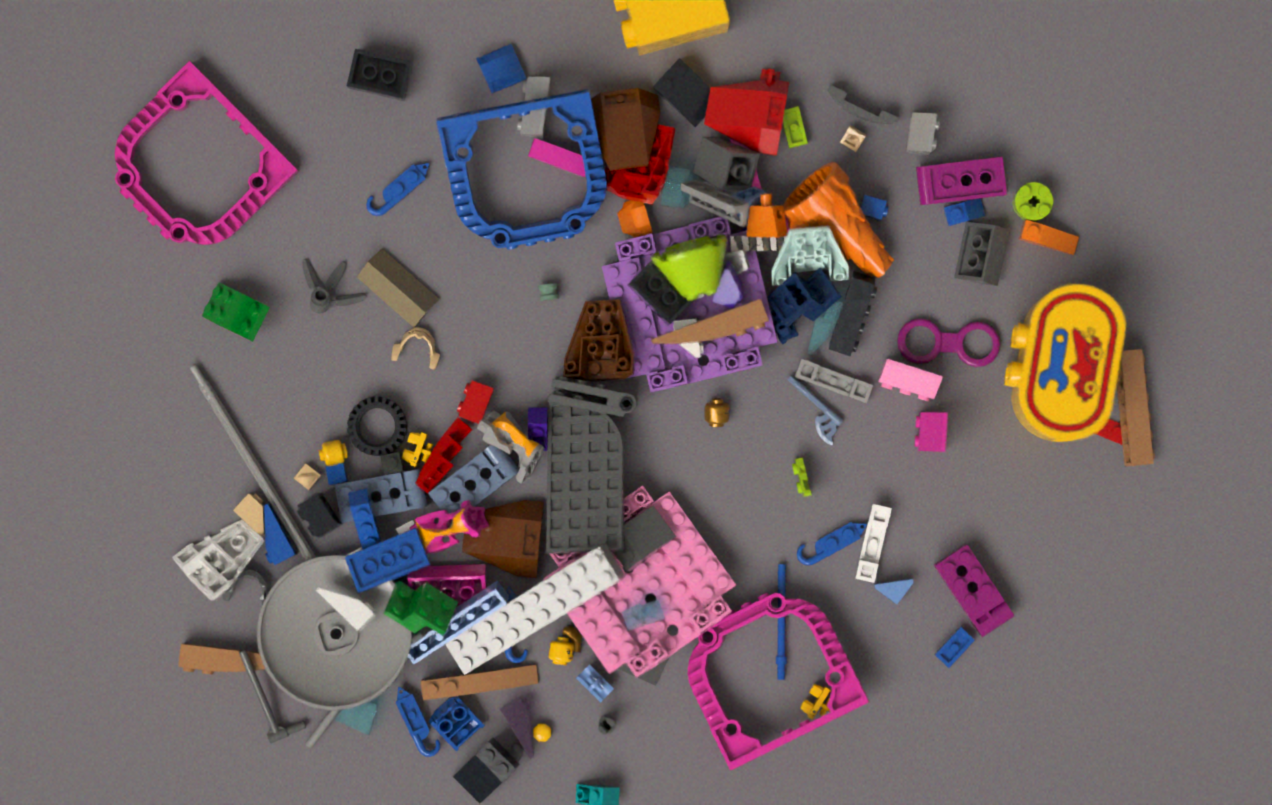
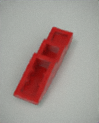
(439, 460)

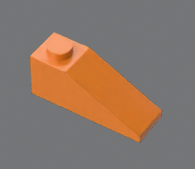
(1048, 237)

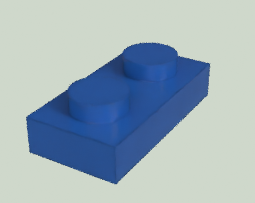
(954, 647)

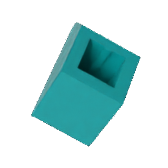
(597, 794)

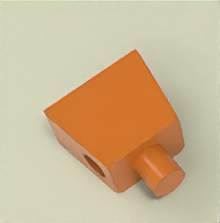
(766, 219)

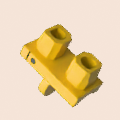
(419, 440)
(812, 709)

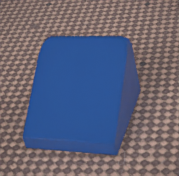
(336, 474)

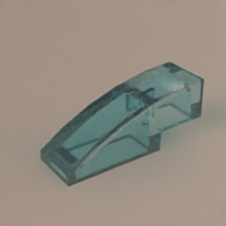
(824, 326)

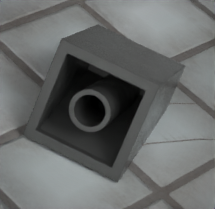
(726, 164)

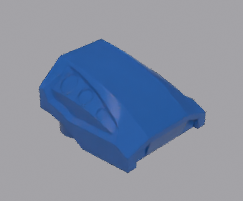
(501, 68)
(455, 722)

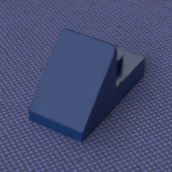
(964, 211)

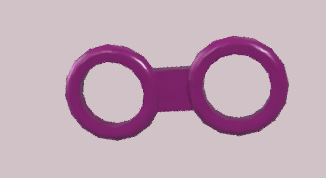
(948, 342)

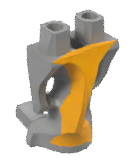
(506, 435)

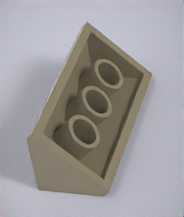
(397, 287)

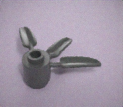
(320, 297)

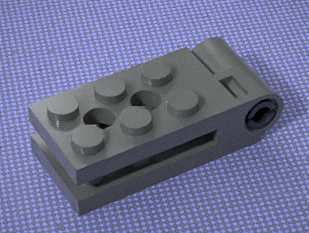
(614, 402)

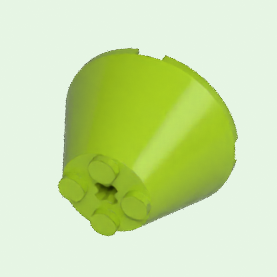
(693, 265)

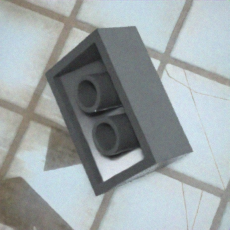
(982, 253)

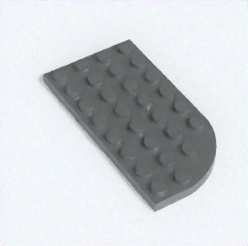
(584, 481)

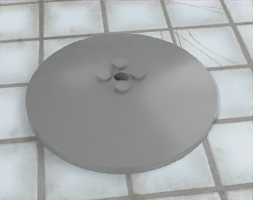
(298, 641)

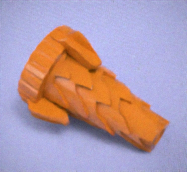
(829, 201)

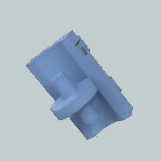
(594, 683)

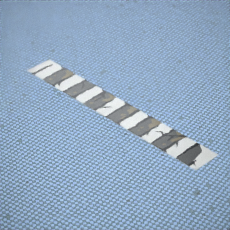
(756, 243)

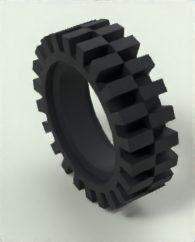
(354, 428)

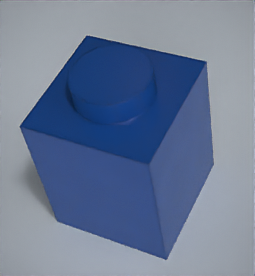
(874, 207)

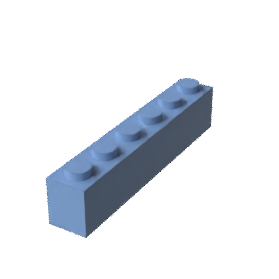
(463, 618)

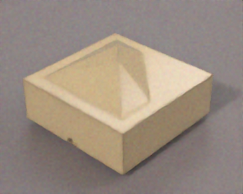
(853, 138)
(307, 476)

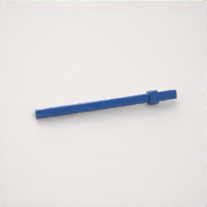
(781, 659)

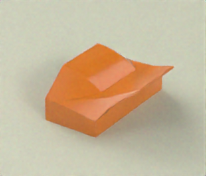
(634, 219)

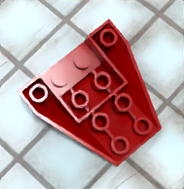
(749, 113)

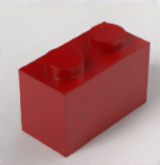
(475, 402)

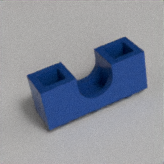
(363, 518)

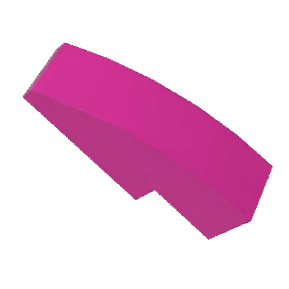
(557, 157)

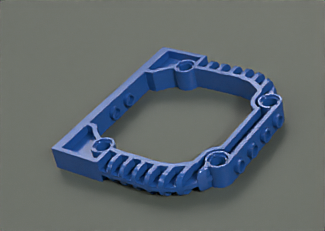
(571, 107)

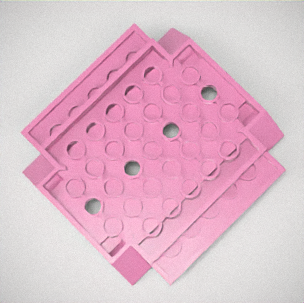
(680, 575)

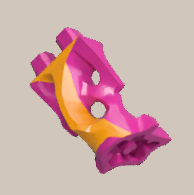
(434, 534)

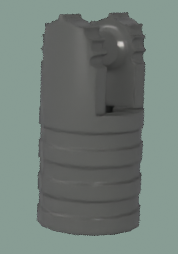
(610, 720)

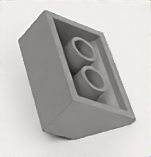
(534, 123)

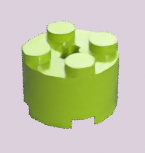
(1040, 193)

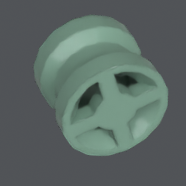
(548, 292)

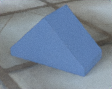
(894, 589)

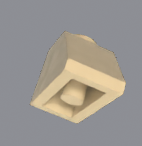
(252, 512)

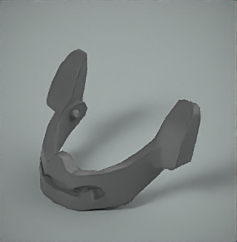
(246, 574)

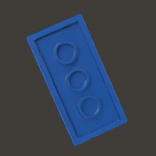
(387, 560)

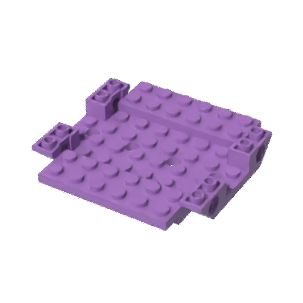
(670, 363)

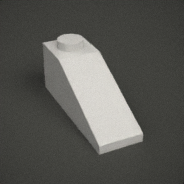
(353, 610)

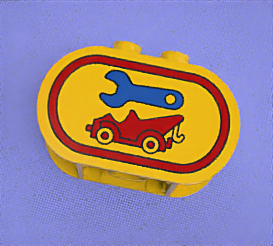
(1066, 363)

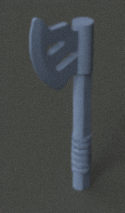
(828, 413)

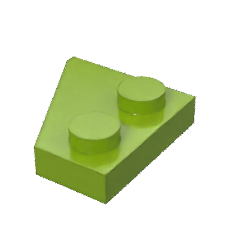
(802, 485)

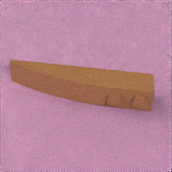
(719, 326)
(215, 659)
(479, 682)

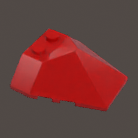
(644, 182)

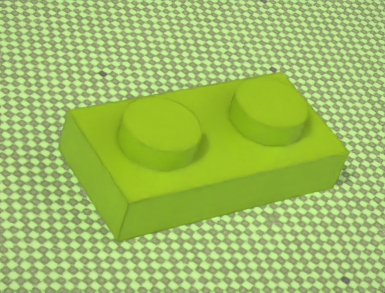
(794, 128)

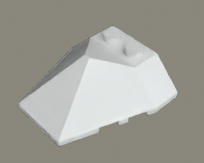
(220, 558)

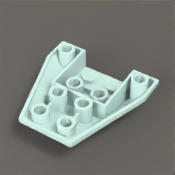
(808, 251)

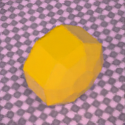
(542, 732)

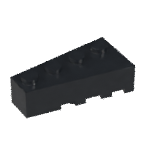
(853, 313)

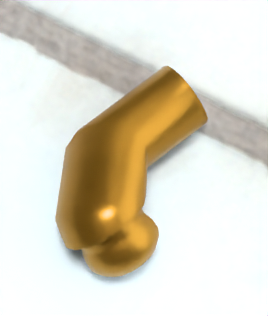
(574, 635)

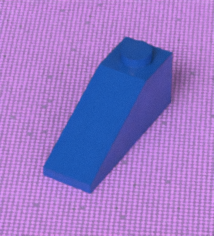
(276, 541)

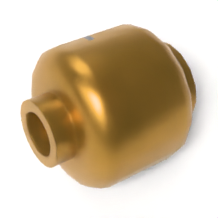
(716, 412)

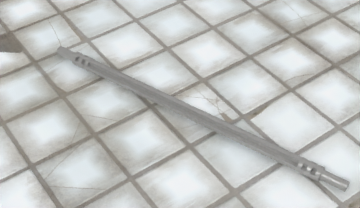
(253, 465)

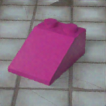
(931, 432)

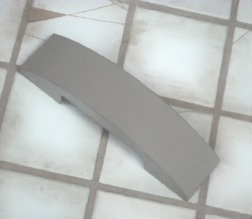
(833, 381)

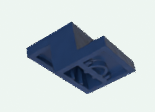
(803, 297)

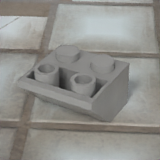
(921, 133)

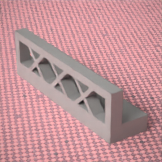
(717, 198)

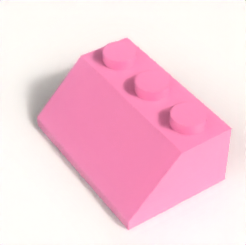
(909, 380)

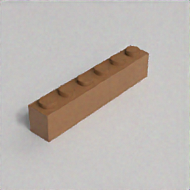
(1134, 409)

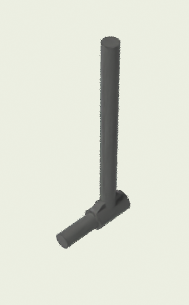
(276, 732)

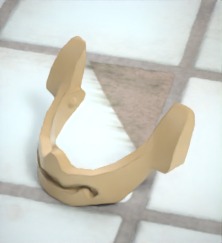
(418, 333)

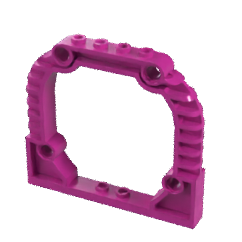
(194, 86)
(845, 694)

